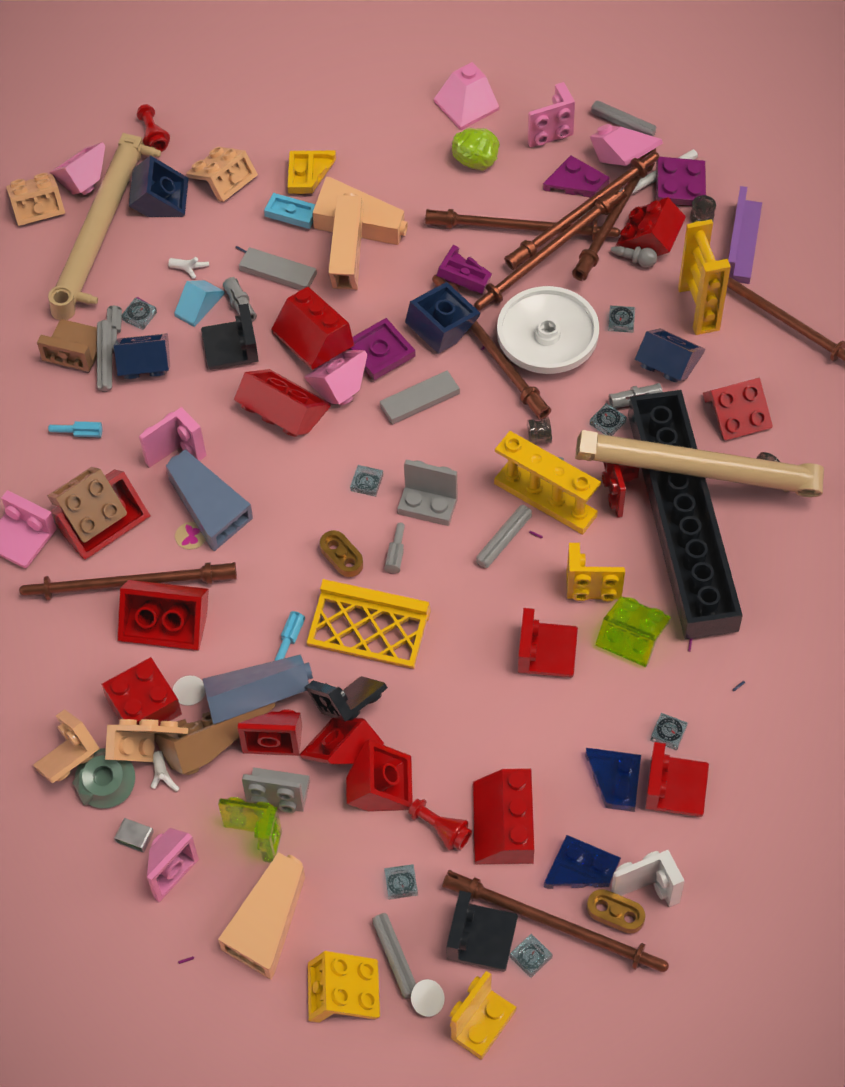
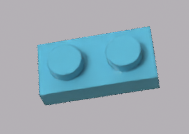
(290, 210)

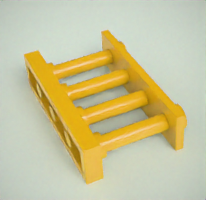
(703, 277)
(538, 492)

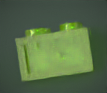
(632, 630)
(257, 818)

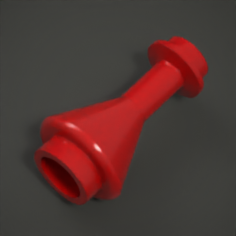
(154, 135)
(452, 831)

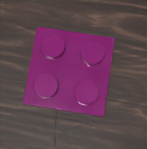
(680, 179)
(384, 348)

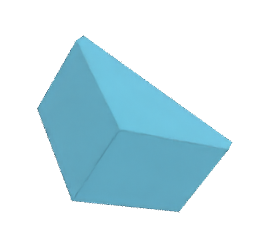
(197, 300)

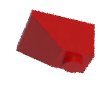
(272, 733)
(340, 741)
(380, 779)

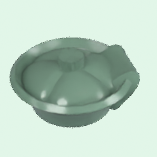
(104, 781)

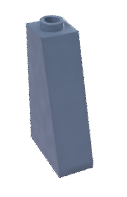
(209, 500)
(255, 687)

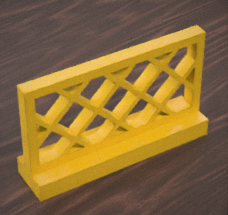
(380, 604)

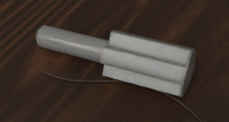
(114, 316)
(395, 551)

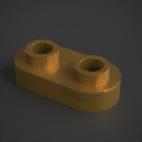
(341, 556)
(617, 909)

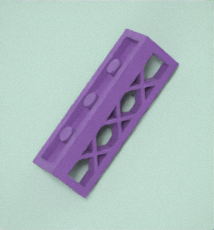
(744, 237)

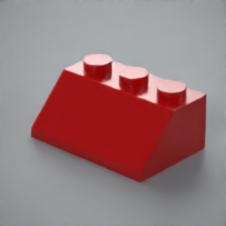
(312, 328)
(280, 401)
(135, 515)
(162, 614)
(504, 818)

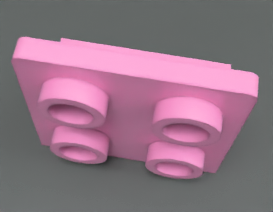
(554, 120)
(172, 432)
(23, 529)

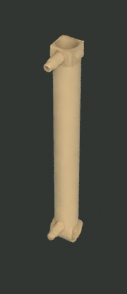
(90, 238)
(802, 479)

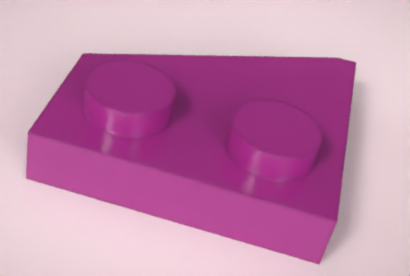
(576, 178)
(464, 272)

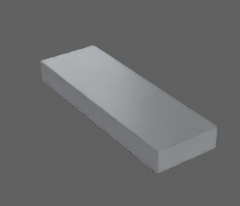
(277, 269)
(419, 397)

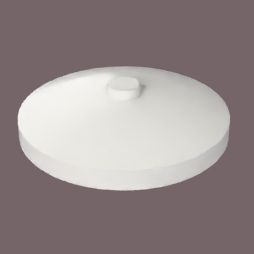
(548, 330)

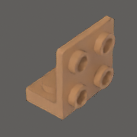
(70, 345)
(88, 503)

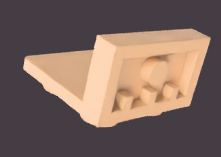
(224, 170)
(35, 198)
(136, 741)
(74, 751)

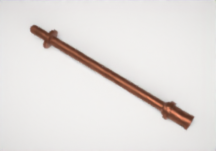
(603, 206)
(451, 218)
(529, 248)
(588, 257)
(837, 350)
(529, 395)
(207, 573)
(461, 883)

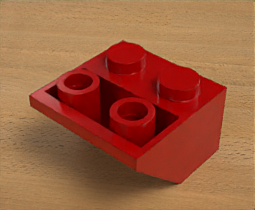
(653, 226)

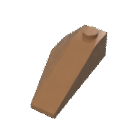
(203, 742)

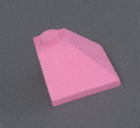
(466, 96)
(621, 145)
(81, 170)
(339, 376)
(169, 860)

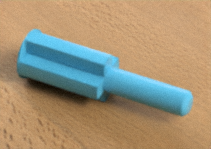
(79, 429)
(290, 633)

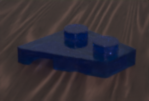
(616, 777)
(581, 866)

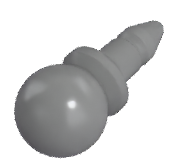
(645, 257)

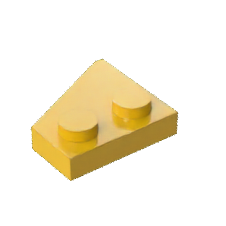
(308, 169)

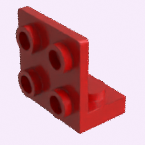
(740, 408)
(614, 479)
(546, 647)
(676, 784)

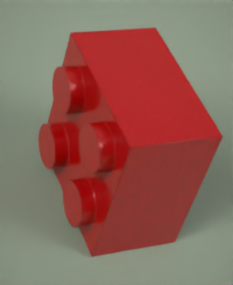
(142, 694)

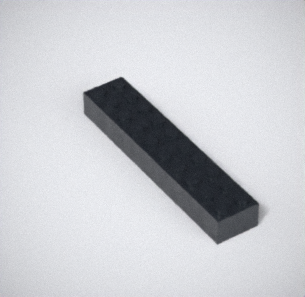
(686, 523)

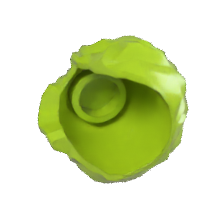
(475, 148)

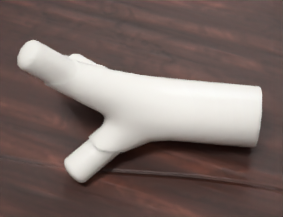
(187, 265)
(161, 772)

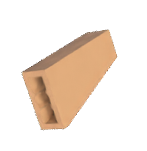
(379, 222)
(346, 242)
(263, 920)

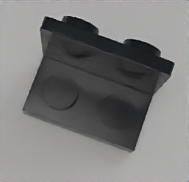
(231, 342)
(348, 702)
(480, 935)

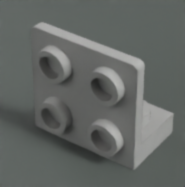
(428, 492)
(278, 788)

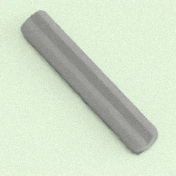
(622, 118)
(104, 355)
(504, 536)
(394, 954)

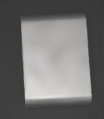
(134, 835)

